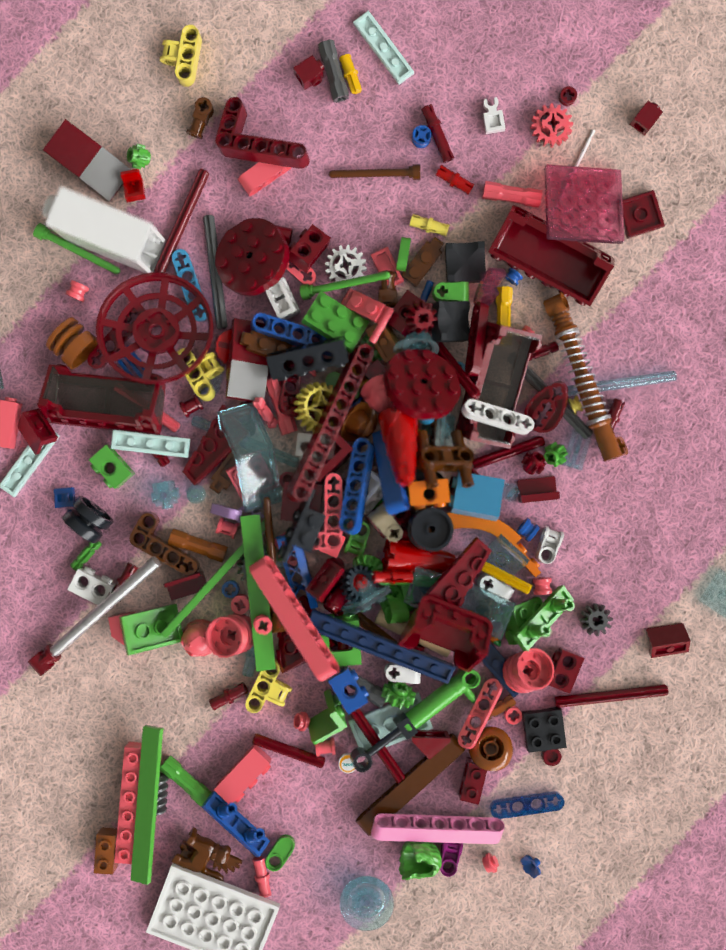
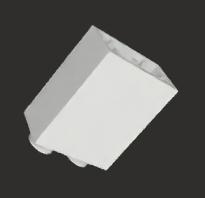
(104, 230)

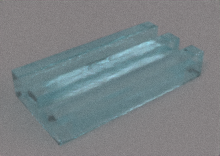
(569, 450)

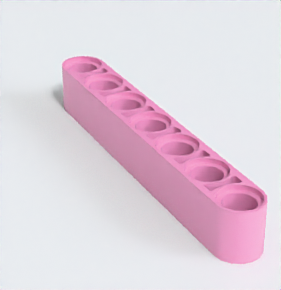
(437, 828)

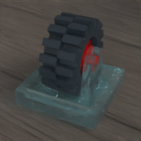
(360, 590)

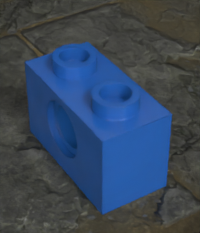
(353, 700)

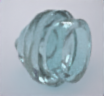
(510, 491)
(196, 494)

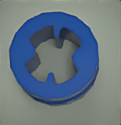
(513, 276)
(234, 593)

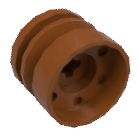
(71, 343)

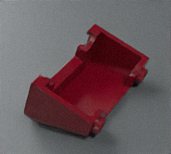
(449, 628)

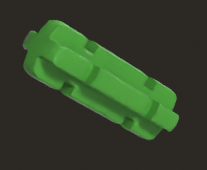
(85, 555)

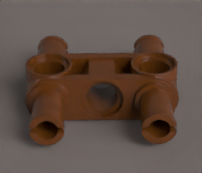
(444, 459)

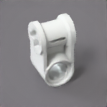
(549, 543)
(496, 586)
(404, 674)

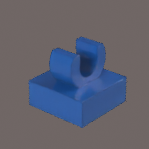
(64, 497)

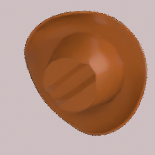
(359, 422)
(492, 749)

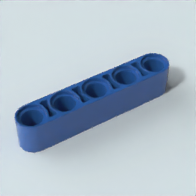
(288, 329)
(393, 493)
(359, 495)

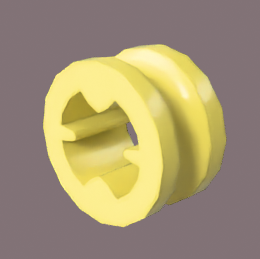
(575, 405)

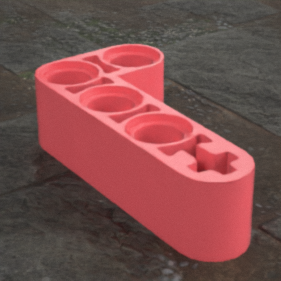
(329, 511)

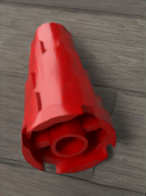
(400, 439)
(405, 557)

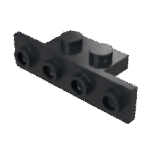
(302, 531)

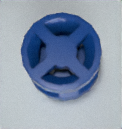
(421, 132)
(527, 529)

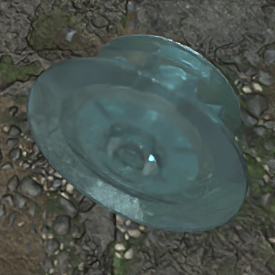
(366, 903)

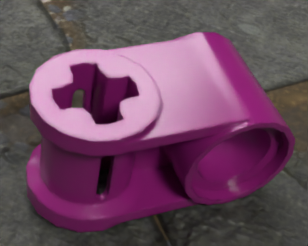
(450, 853)

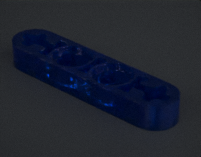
(527, 809)

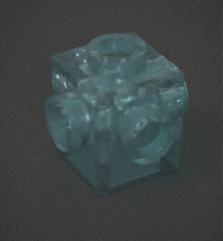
(171, 490)

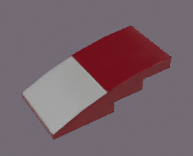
(86, 160)
(244, 370)

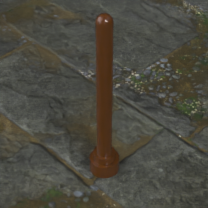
(412, 172)
(269, 528)

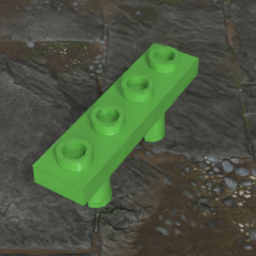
(544, 617)

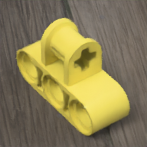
(175, 52)
(206, 373)
(271, 693)

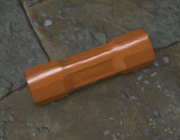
(185, 541)

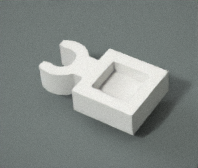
(493, 119)

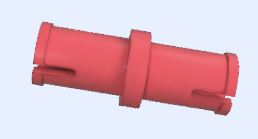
(262, 876)

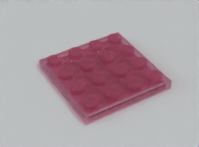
(584, 204)

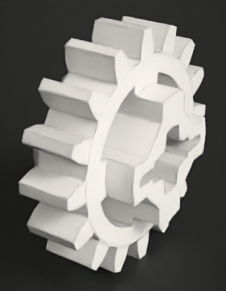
(354, 264)

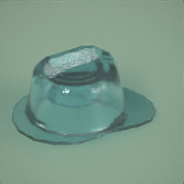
(417, 342)

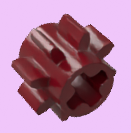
(533, 463)

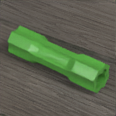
(188, 783)

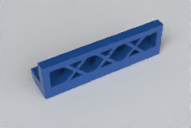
(304, 572)

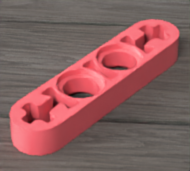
(482, 714)

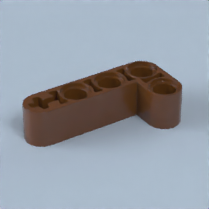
(163, 554)

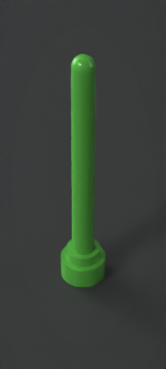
(42, 232)
(308, 291)

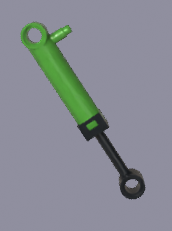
(420, 714)

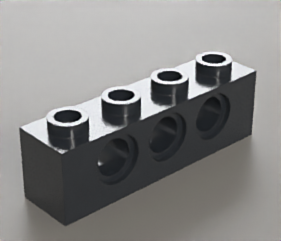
(280, 371)

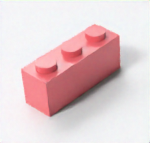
(243, 775)

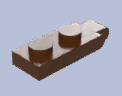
(423, 261)
(262, 344)
(220, 478)

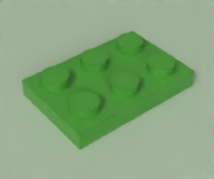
(335, 320)
(144, 629)

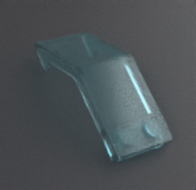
(253, 455)
(477, 600)

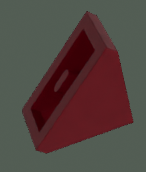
(431, 741)

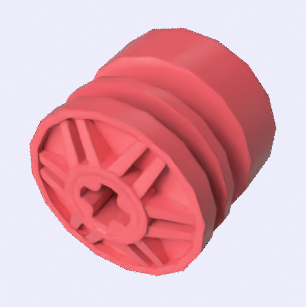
(230, 635)
(537, 671)

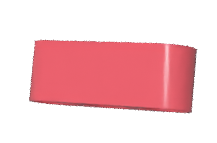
(260, 176)

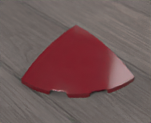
(287, 652)

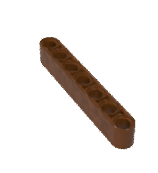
(415, 780)

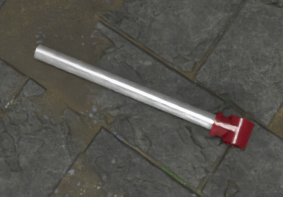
(52, 653)

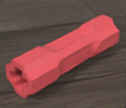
(524, 196)
(286, 423)

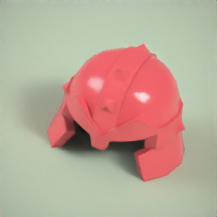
(375, 394)
(194, 638)

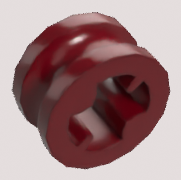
(572, 92)

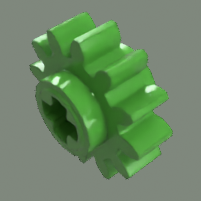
(398, 694)

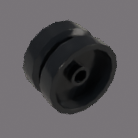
(87, 519)
(441, 528)

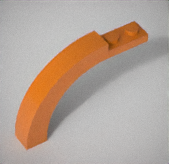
(495, 528)

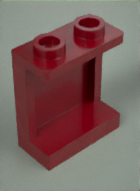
(337, 461)
(326, 581)

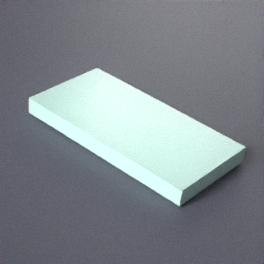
(382, 723)

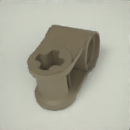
(385, 523)

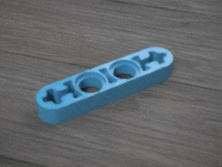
(187, 261)

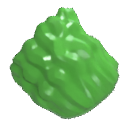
(419, 860)

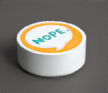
(345, 763)

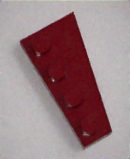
(209, 453)
(460, 575)

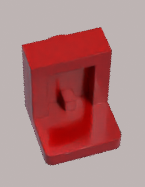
(133, 185)

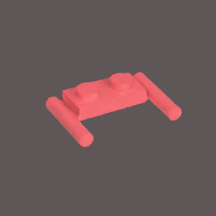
(369, 309)

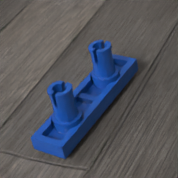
(236, 824)

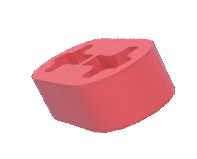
(297, 274)

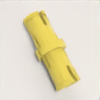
(429, 225)

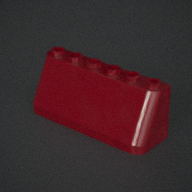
(566, 265)

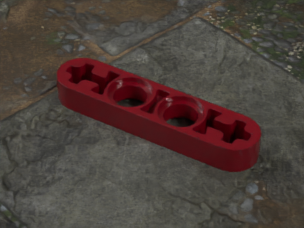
(111, 336)
(476, 339)

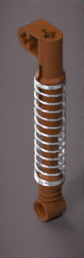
(598, 420)

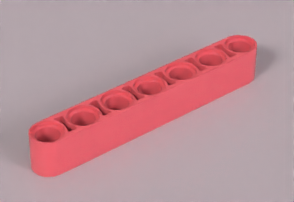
(294, 618)

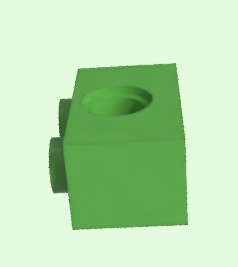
(122, 470)

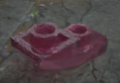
(487, 288)

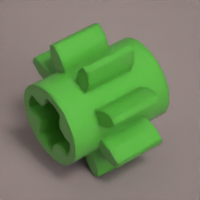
(138, 156)
(555, 454)

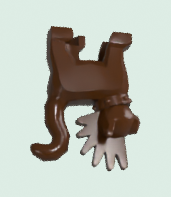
(203, 851)

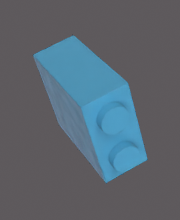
(480, 500)

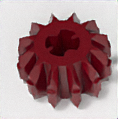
(416, 323)

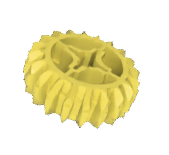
(318, 391)

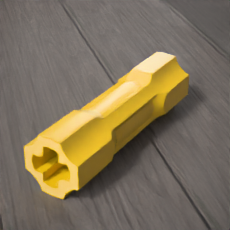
(503, 303)

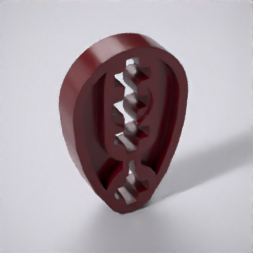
(558, 406)

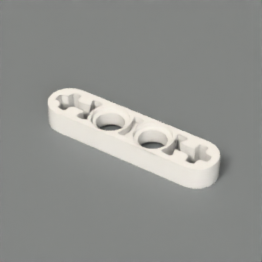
(498, 414)

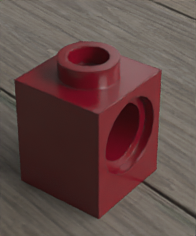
(646, 117)

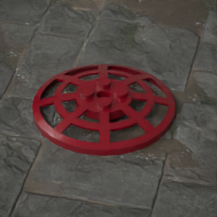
(150, 319)

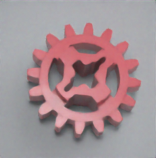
(543, 126)

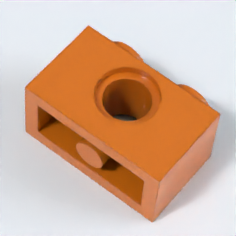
(440, 497)

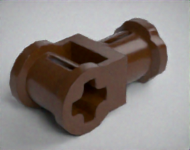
(200, 118)
(388, 293)

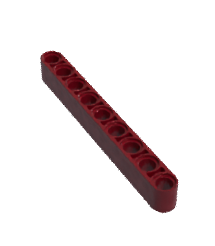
(323, 427)

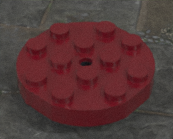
(252, 257)
(421, 384)

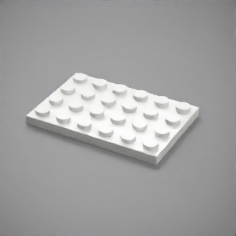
(210, 913)

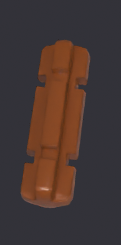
(501, 706)

